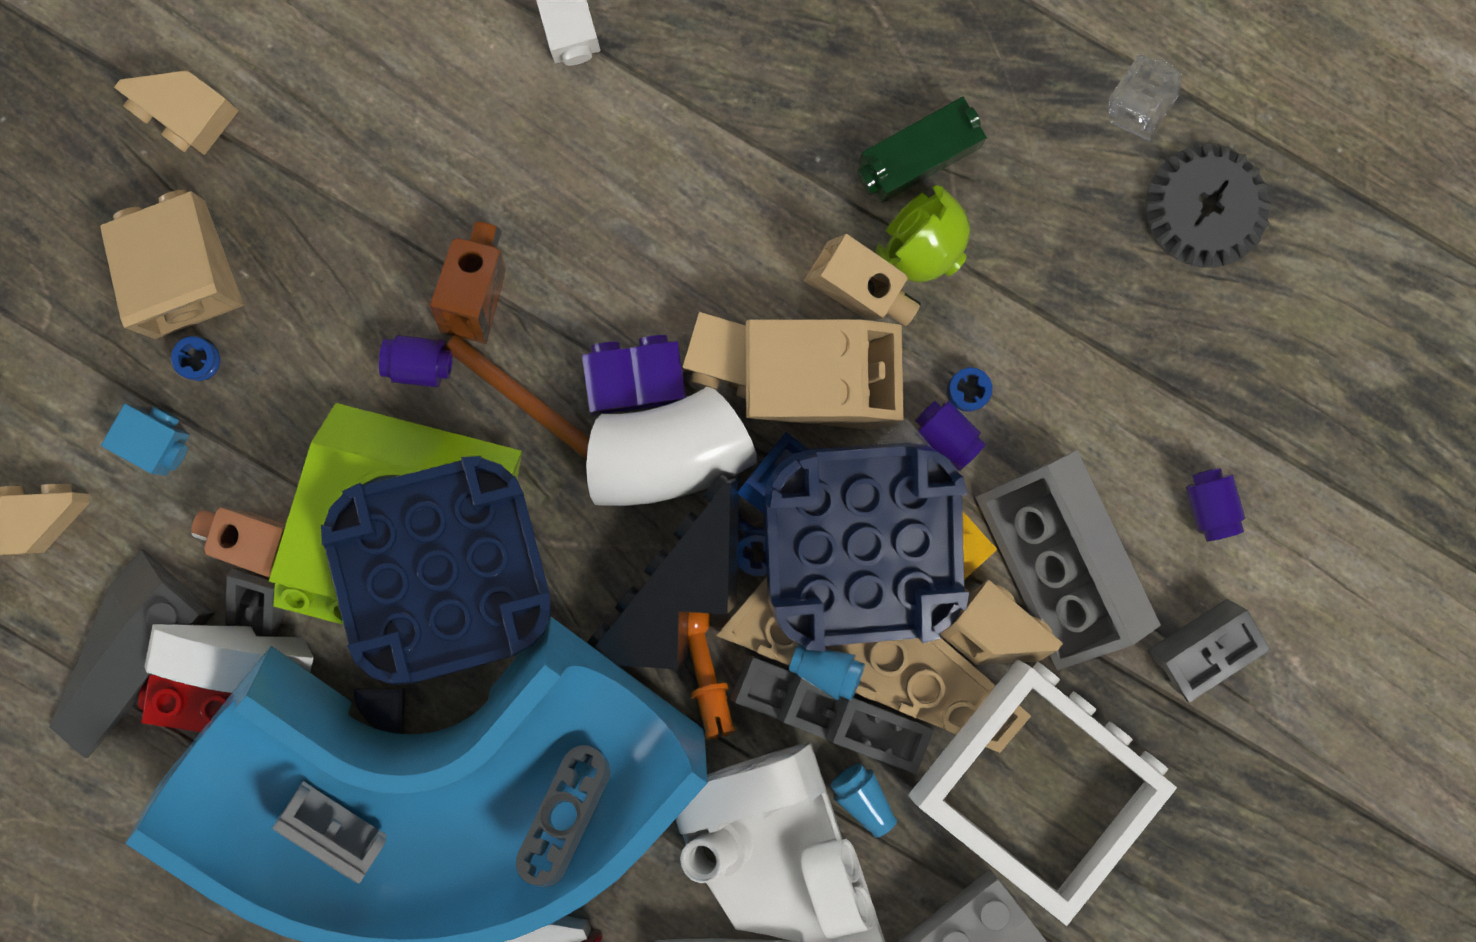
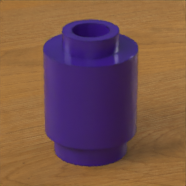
(415, 361)
(950, 433)
(1216, 504)

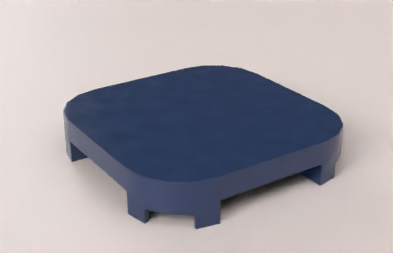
(865, 544)
(436, 571)

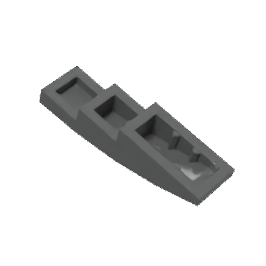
(842, 721)

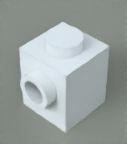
(569, 30)

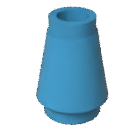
(829, 671)
(863, 798)

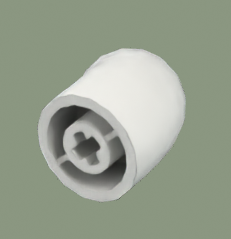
(666, 451)

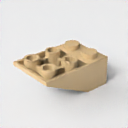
(825, 372)

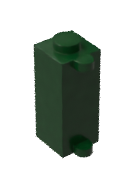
(921, 150)

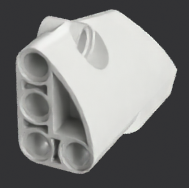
(778, 851)

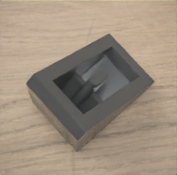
(251, 603)

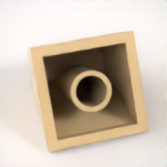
(168, 265)

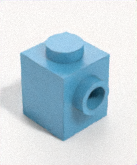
(147, 439)

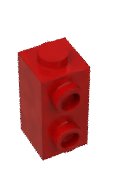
(178, 704)

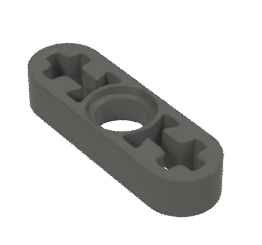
(562, 856)

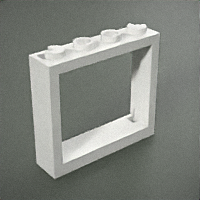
(975, 736)

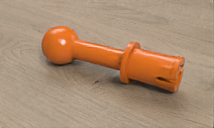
(710, 694)

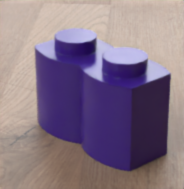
(633, 376)

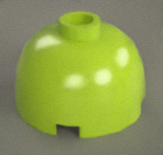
(928, 237)

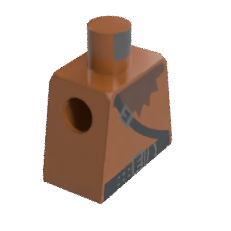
(470, 285)

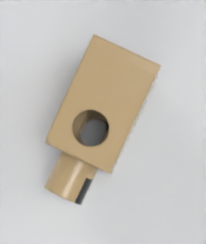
(844, 275)

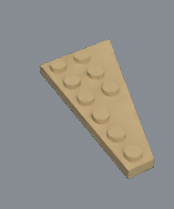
(912, 677)

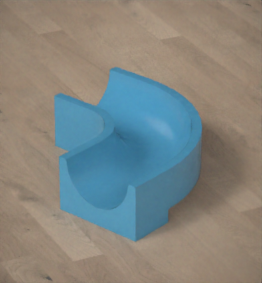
(444, 798)

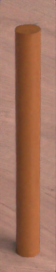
(518, 395)

